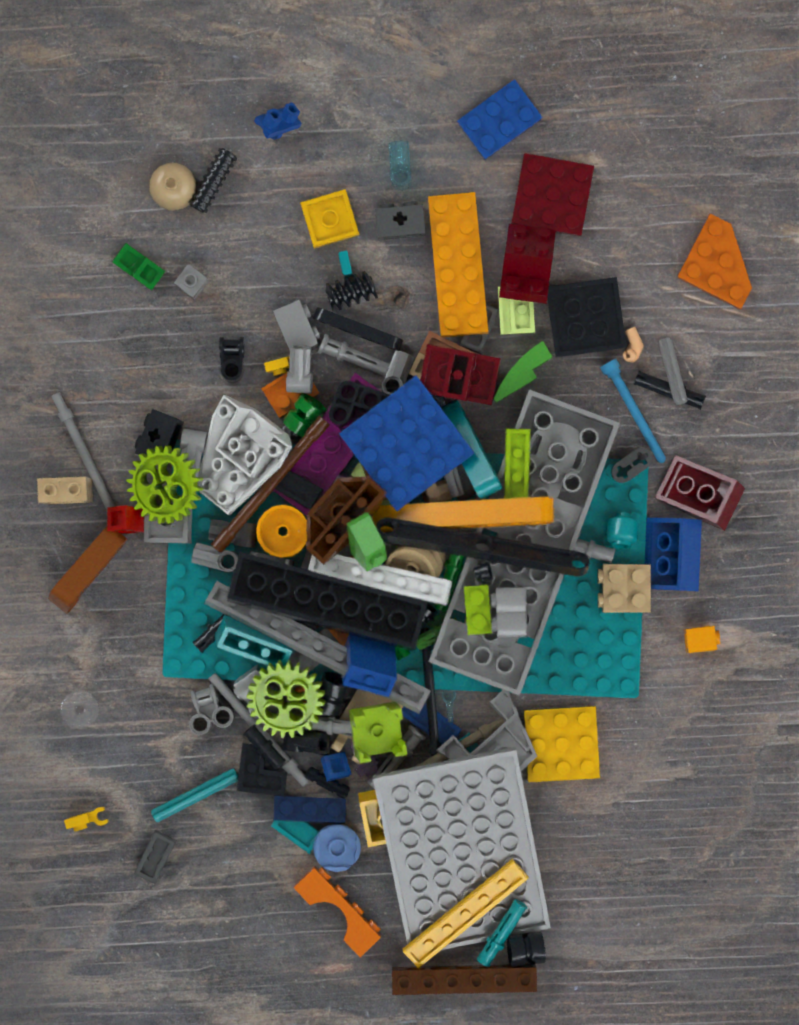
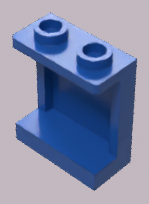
(370, 666)

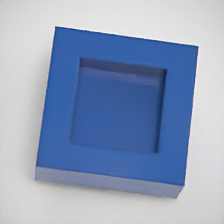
(335, 766)

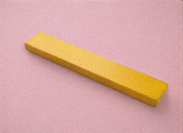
(465, 913)

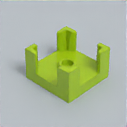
(377, 731)

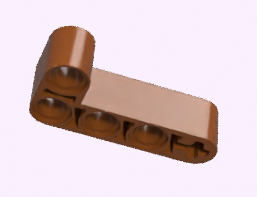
(86, 569)

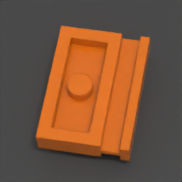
(281, 399)

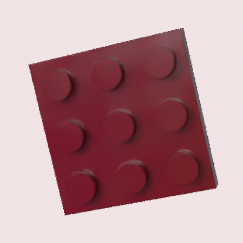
(552, 194)

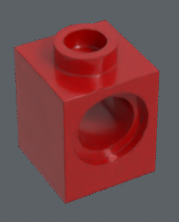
(125, 520)

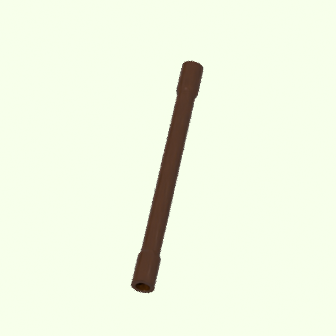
(311, 435)

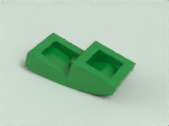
(138, 266)

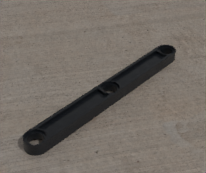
(500, 549)

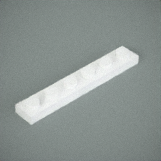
(386, 579)

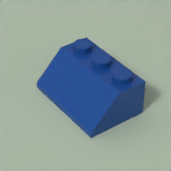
(673, 553)

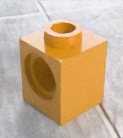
(701, 639)

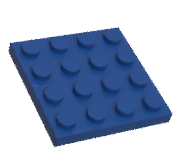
(406, 443)

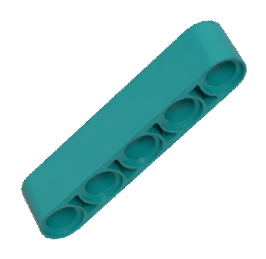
(478, 465)

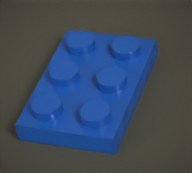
(499, 119)

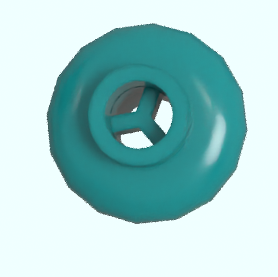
(622, 531)

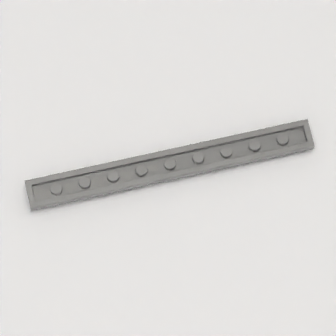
(309, 644)

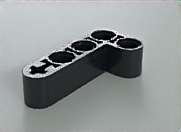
(351, 404)

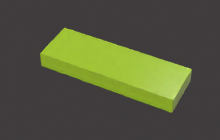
(517, 463)

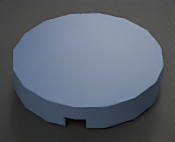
(336, 847)

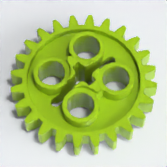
(146, 493)
(286, 677)

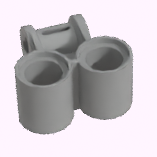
(208, 709)

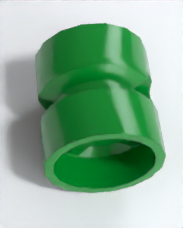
(305, 413)

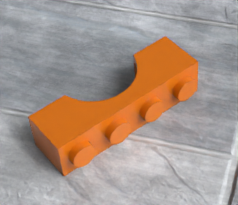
(317, 888)

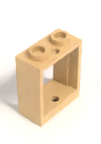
(65, 490)

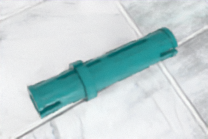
(498, 938)

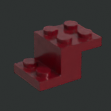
(527, 263)
(460, 374)

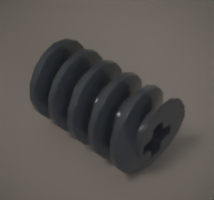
(350, 291)

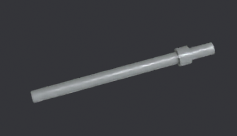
(66, 416)
(289, 765)

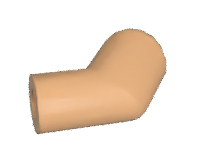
(634, 347)

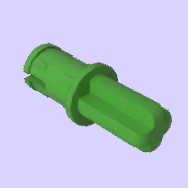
(429, 637)

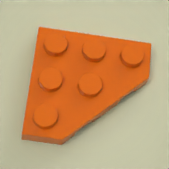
(717, 264)

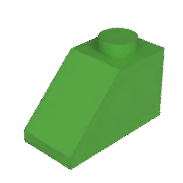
(366, 542)

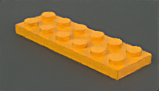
(458, 265)

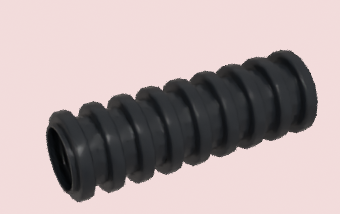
(212, 180)

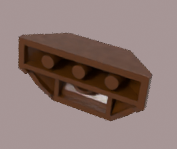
(338, 506)

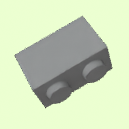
(296, 326)

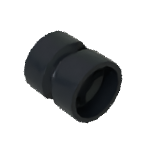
(334, 693)
(526, 949)

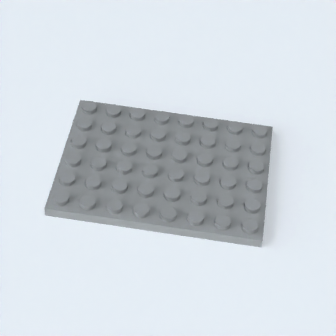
(452, 831)

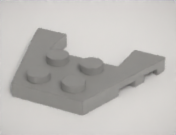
(508, 735)

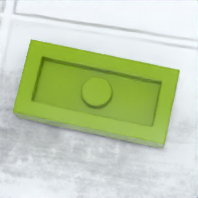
(477, 609)

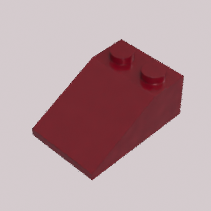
(700, 492)

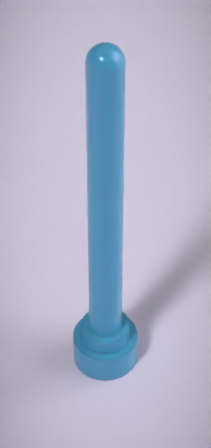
(612, 371)

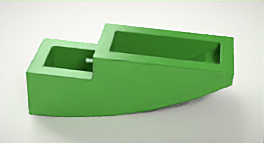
(522, 372)

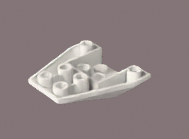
(240, 454)

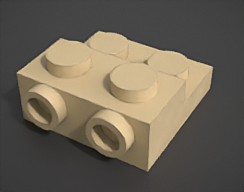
(625, 588)

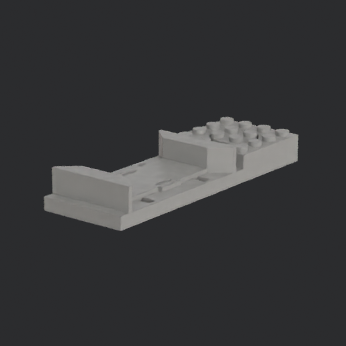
(565, 464)

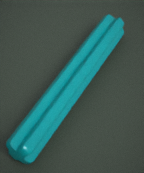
(195, 795)

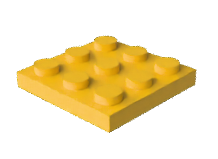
(563, 743)

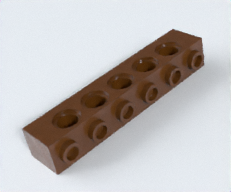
(464, 979)

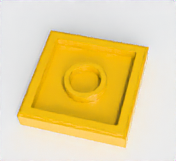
(329, 218)

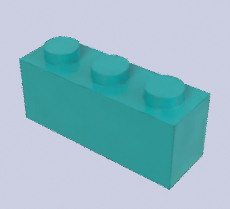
(250, 643)

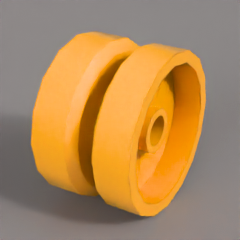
(268, 531)

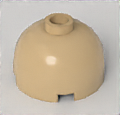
(172, 186)

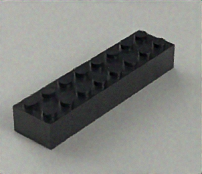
(327, 601)

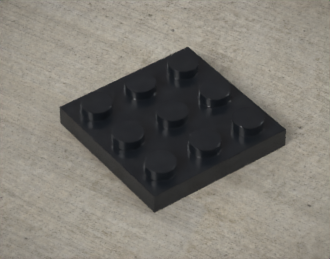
(586, 317)

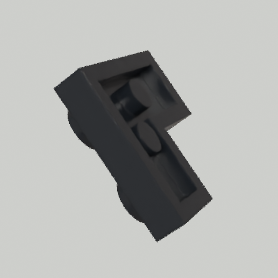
(253, 777)

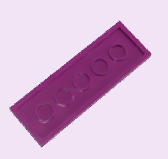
(329, 453)

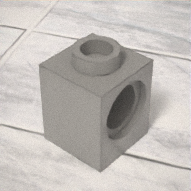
(191, 282)

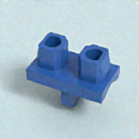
(279, 121)

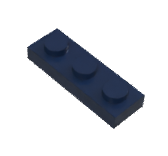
(309, 809)

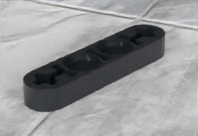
(357, 329)

